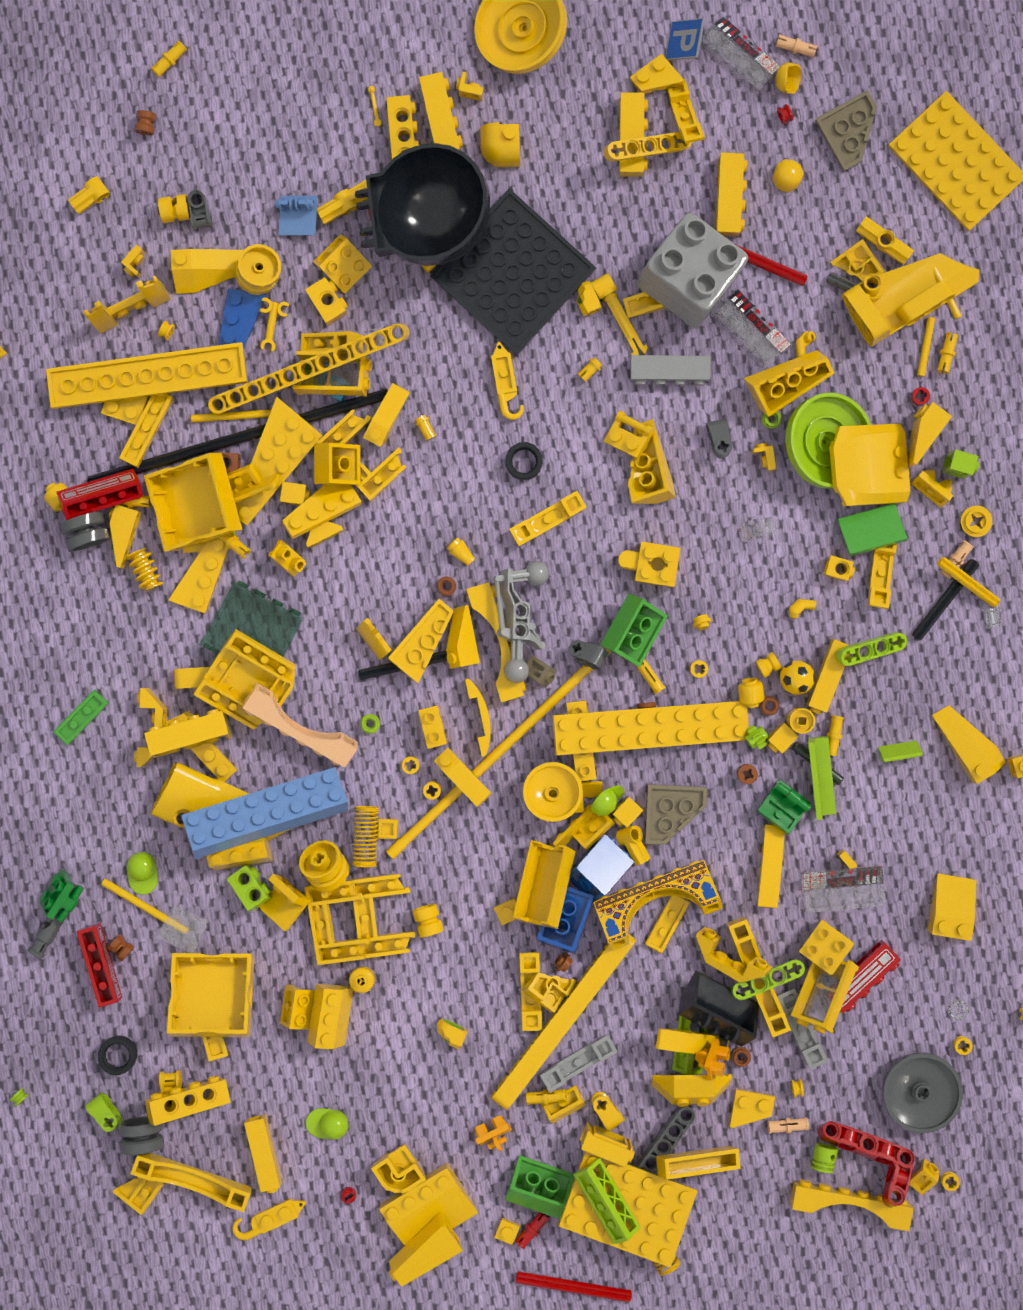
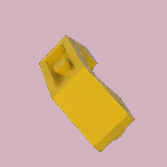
(159, 718)
(708, 942)

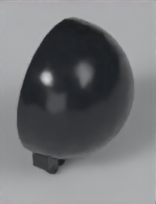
(426, 205)

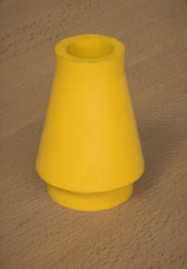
(460, 551)

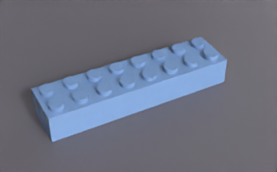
(265, 813)

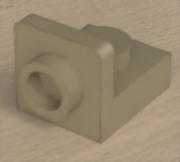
(540, 671)

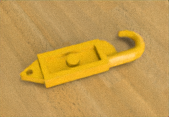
(505, 381)
(270, 1218)

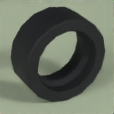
(524, 446)
(106, 1066)

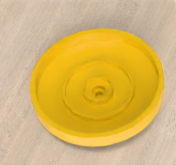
(520, 33)

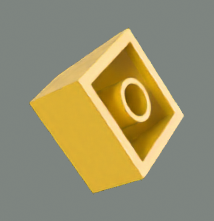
(336, 464)

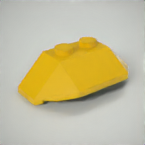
(690, 1089)

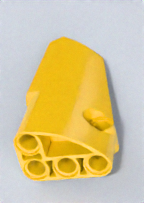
(905, 295)
(189, 791)

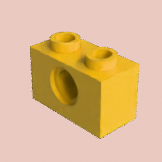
(323, 289)
(432, 726)

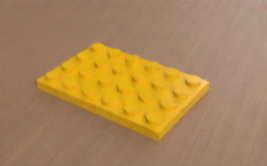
(957, 161)
(656, 1203)

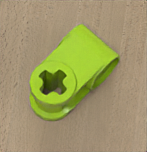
(102, 1110)

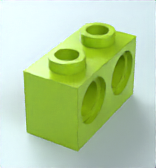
(960, 464)
(246, 891)

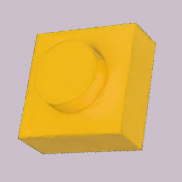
(507, 1231)

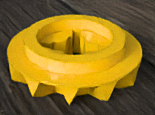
(977, 512)

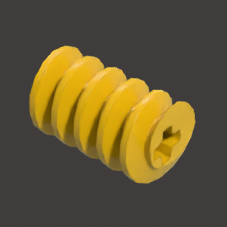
(144, 570)

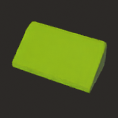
(899, 751)

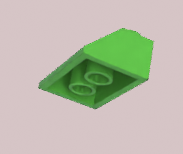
(634, 629)
(539, 1187)

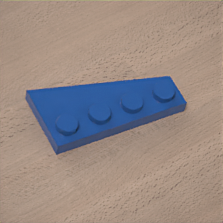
(239, 316)

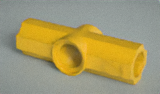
(341, 204)
(895, 248)

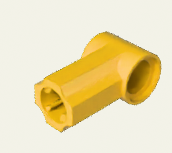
(92, 193)
(631, 838)

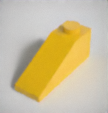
(328, 340)
(386, 415)
(123, 529)
(461, 642)
(462, 777)

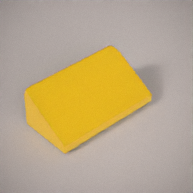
(558, 1110)

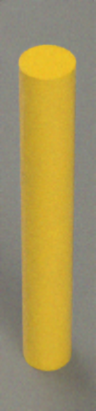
(951, 303)
(926, 346)

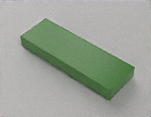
(81, 717)

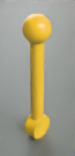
(377, 122)

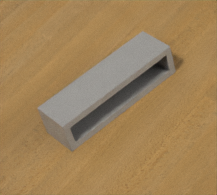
(669, 369)

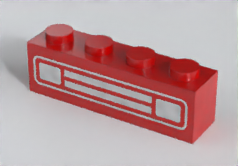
(99, 494)
(99, 965)
(871, 972)

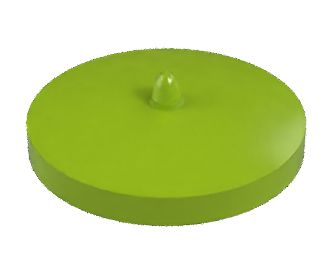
(813, 429)

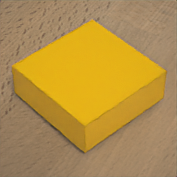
(387, 828)
(846, 859)

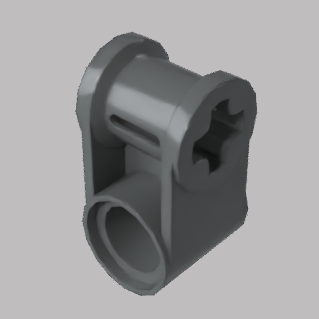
(199, 214)
(718, 435)
(588, 654)

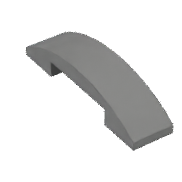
(804, 1036)
(577, 1062)

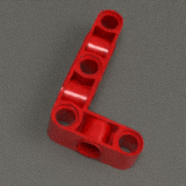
(880, 1150)

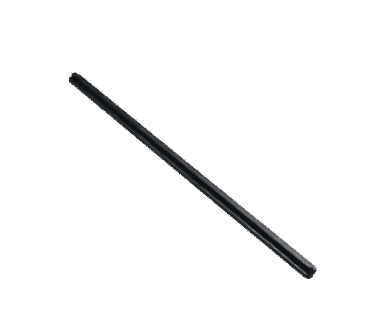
(242, 436)

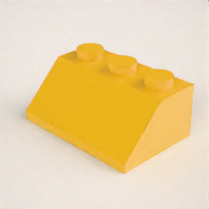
(245, 854)
(330, 1016)

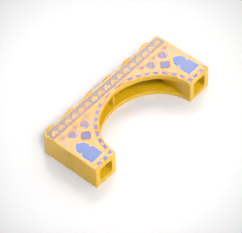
(688, 882)

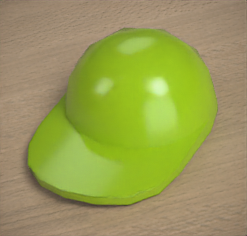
(607, 801)
(142, 873)
(327, 1124)

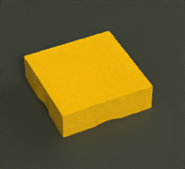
(193, 502)
(211, 995)

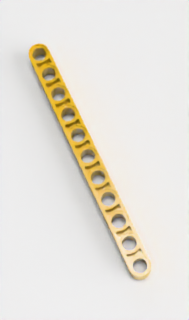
(299, 368)
(559, 1024)

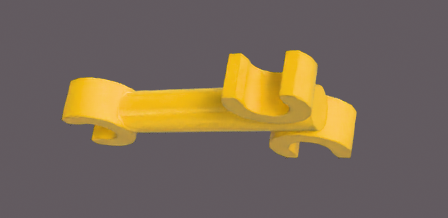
(274, 308)

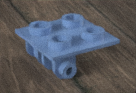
(297, 215)

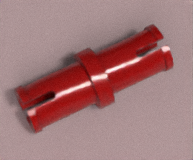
(531, 1230)

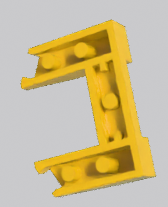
(104, 318)
(371, 482)
(365, 915)
(326, 948)

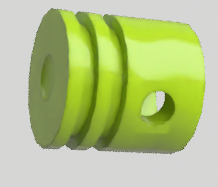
(824, 1157)

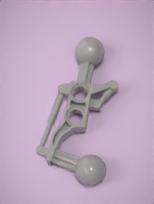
(536, 574)

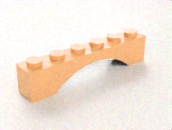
(335, 746)

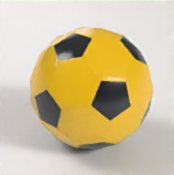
(797, 677)

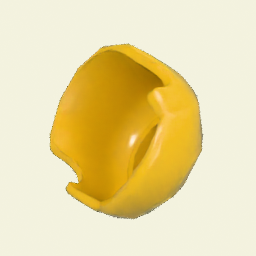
(788, 73)
(787, 175)

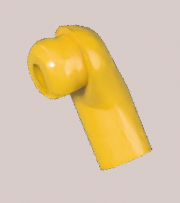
(803, 341)
(799, 605)

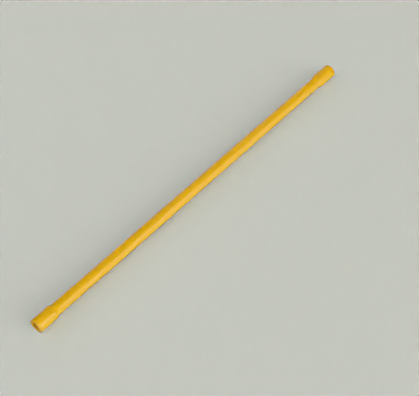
(396, 848)

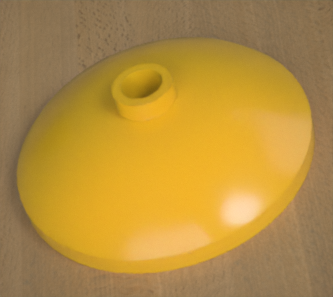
(556, 778)

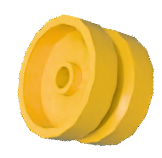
(258, 269)
(324, 866)

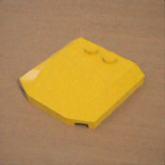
(870, 464)
(237, 670)

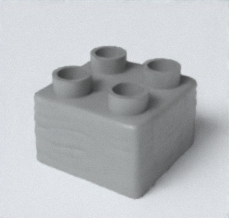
(692, 270)

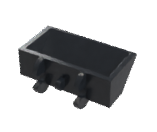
(715, 1009)

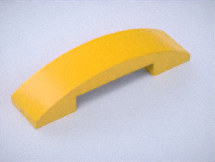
(684, 113)
(548, 518)
(880, 577)
(474, 692)
(530, 1008)

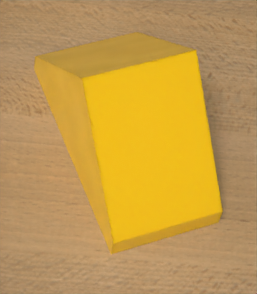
(323, 533)

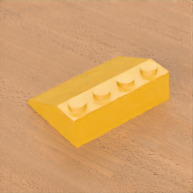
(416, 1208)

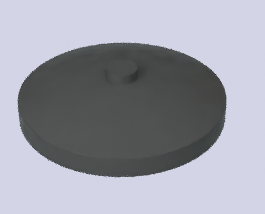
(922, 1092)

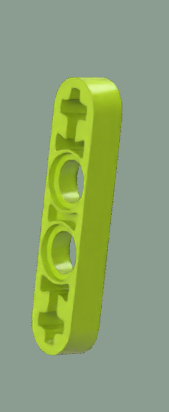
(871, 645)
(769, 983)

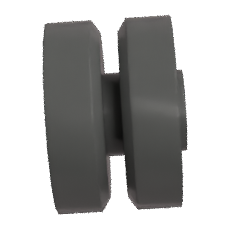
(85, 531)
(139, 1136)

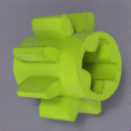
(756, 737)

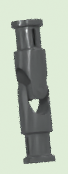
(46, 934)

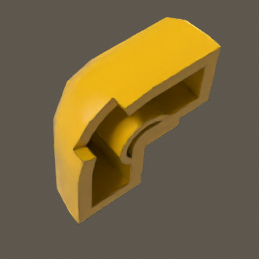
(500, 144)
(398, 1170)

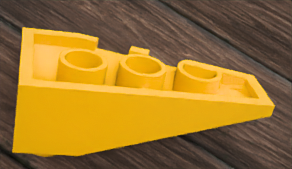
(202, 268)
(650, 475)
(973, 750)

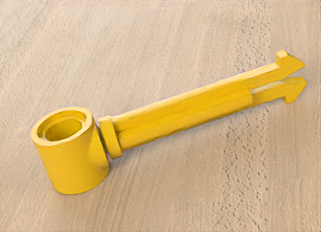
(605, 289)

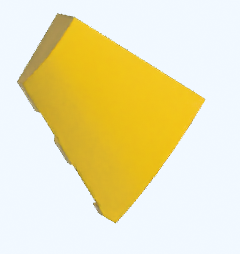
(858, 261)
(373, 639)
(548, 990)

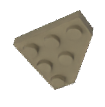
(848, 129)
(671, 810)

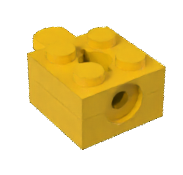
(652, 564)

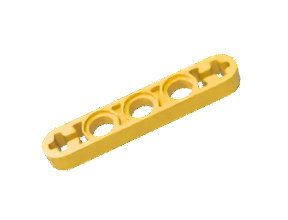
(640, 151)

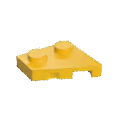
(656, 76)

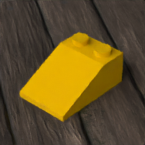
(925, 429)
(953, 907)

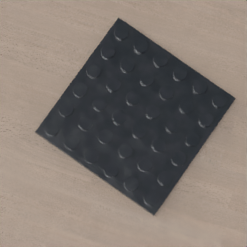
(515, 273)

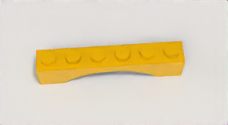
(483, 602)
(767, 1000)
(223, 1190)
(812, 1197)

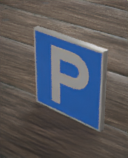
(684, 39)

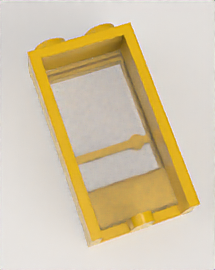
(343, 380)
(823, 996)

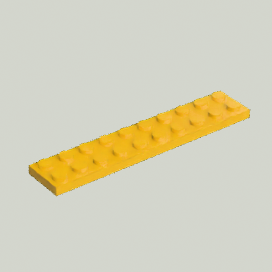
(146, 375)
(649, 727)

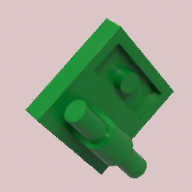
(783, 807)
(58, 896)

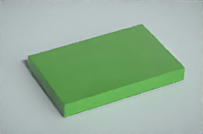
(872, 529)

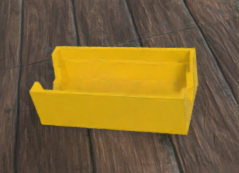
(544, 884)

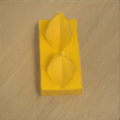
(937, 492)

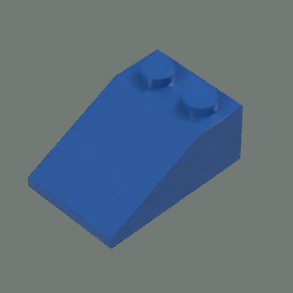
(571, 923)

